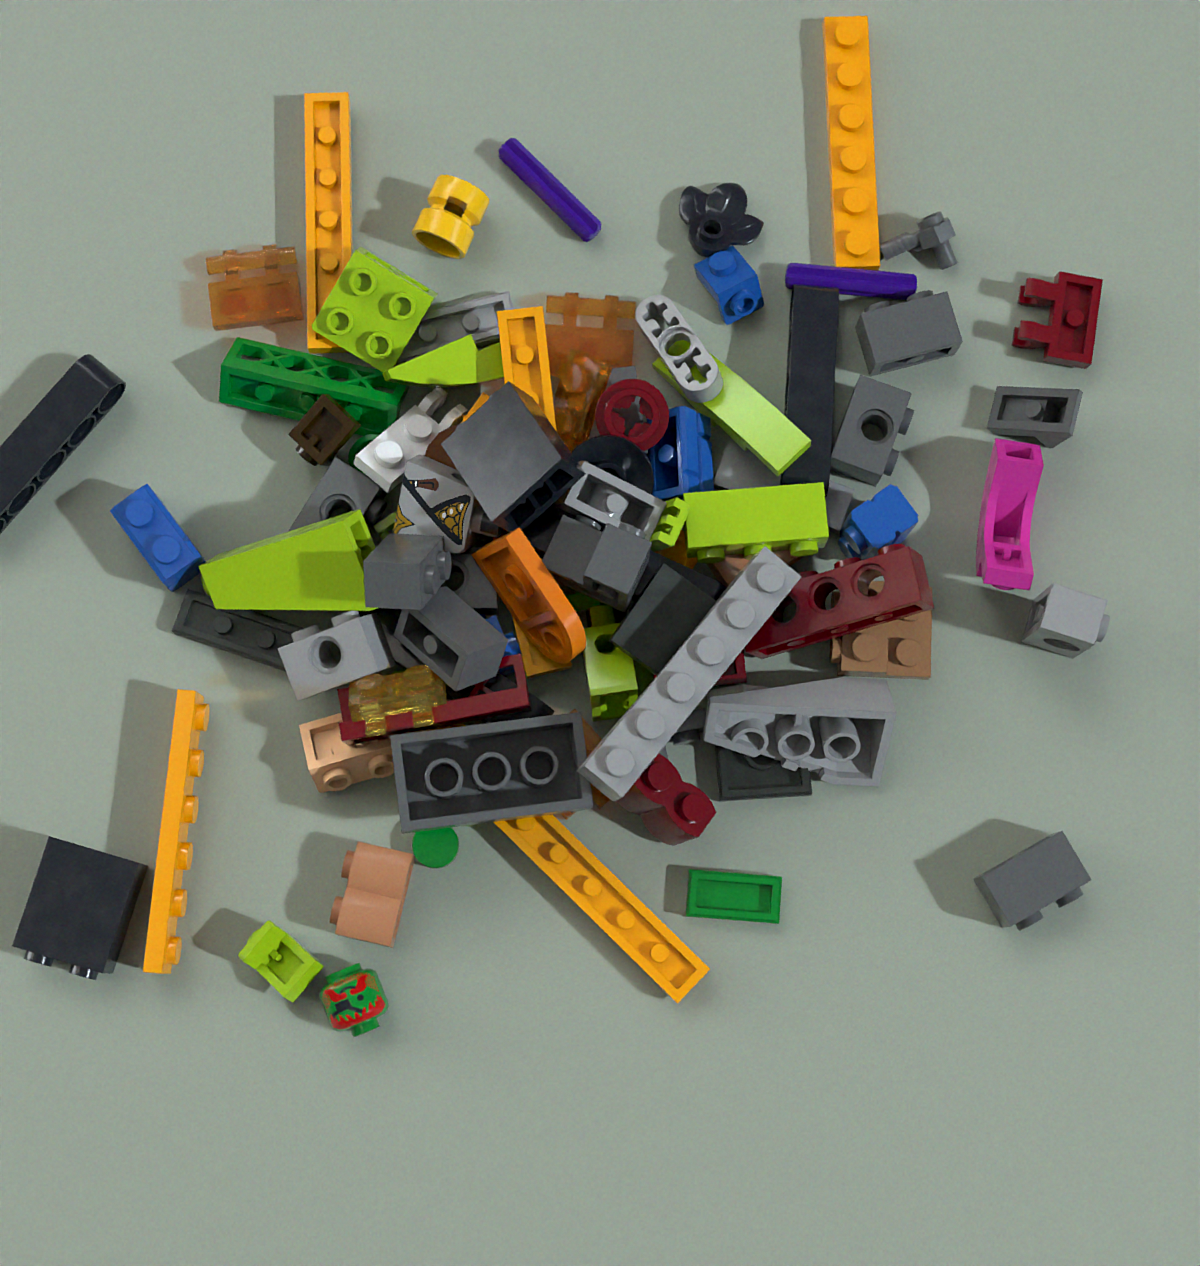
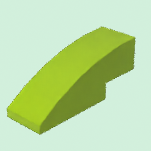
(450, 366)

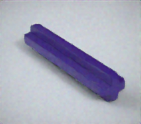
(549, 189)
(853, 280)

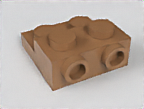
(887, 650)

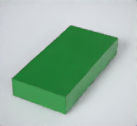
(733, 896)

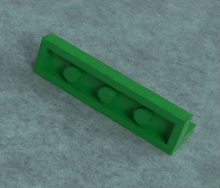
(290, 394)

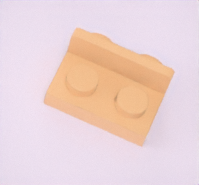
(339, 765)

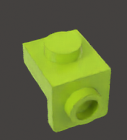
(280, 960)

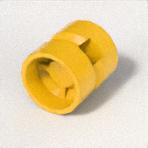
(448, 221)

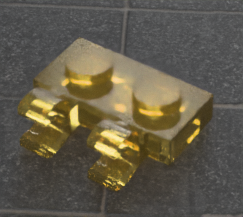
(379, 696)

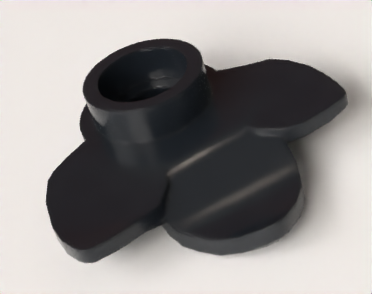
(718, 213)

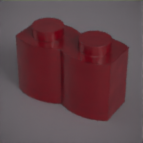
(667, 805)

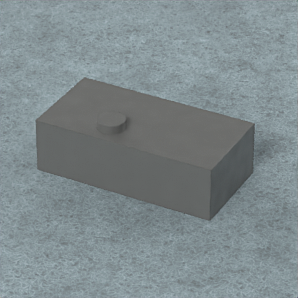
(490, 772)

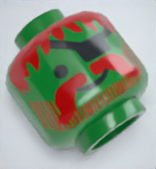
(354, 999)

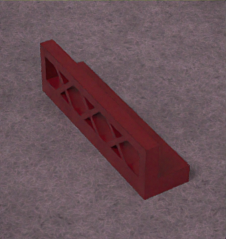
(455, 712)

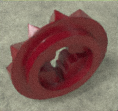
(651, 404)

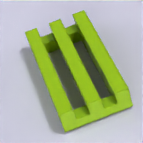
(669, 524)

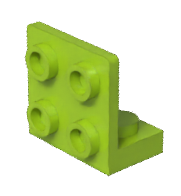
(373, 310)

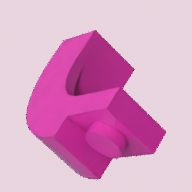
(1006, 515)

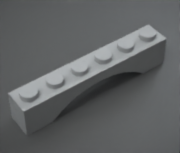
(689, 674)

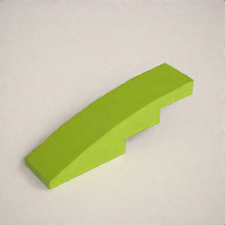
(745, 415)

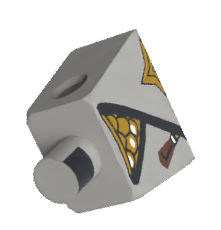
(440, 503)

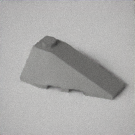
(821, 725)

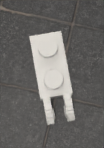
(407, 437)

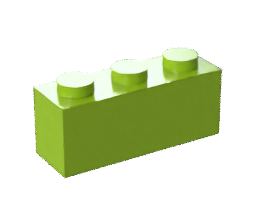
(756, 518)

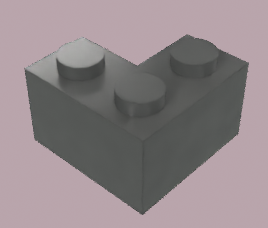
(598, 562)

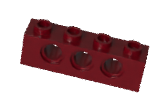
(903, 595)

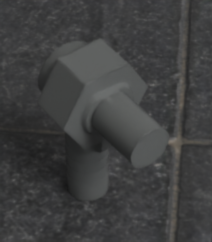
(933, 232)

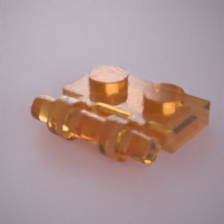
(254, 299)
(606, 343)

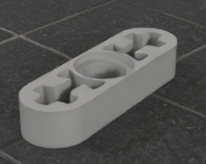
(679, 366)

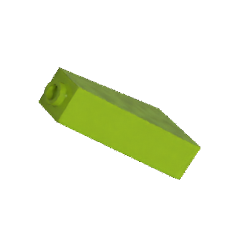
(295, 570)

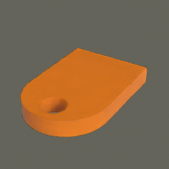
(532, 596)

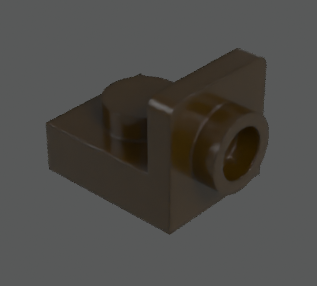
(323, 431)

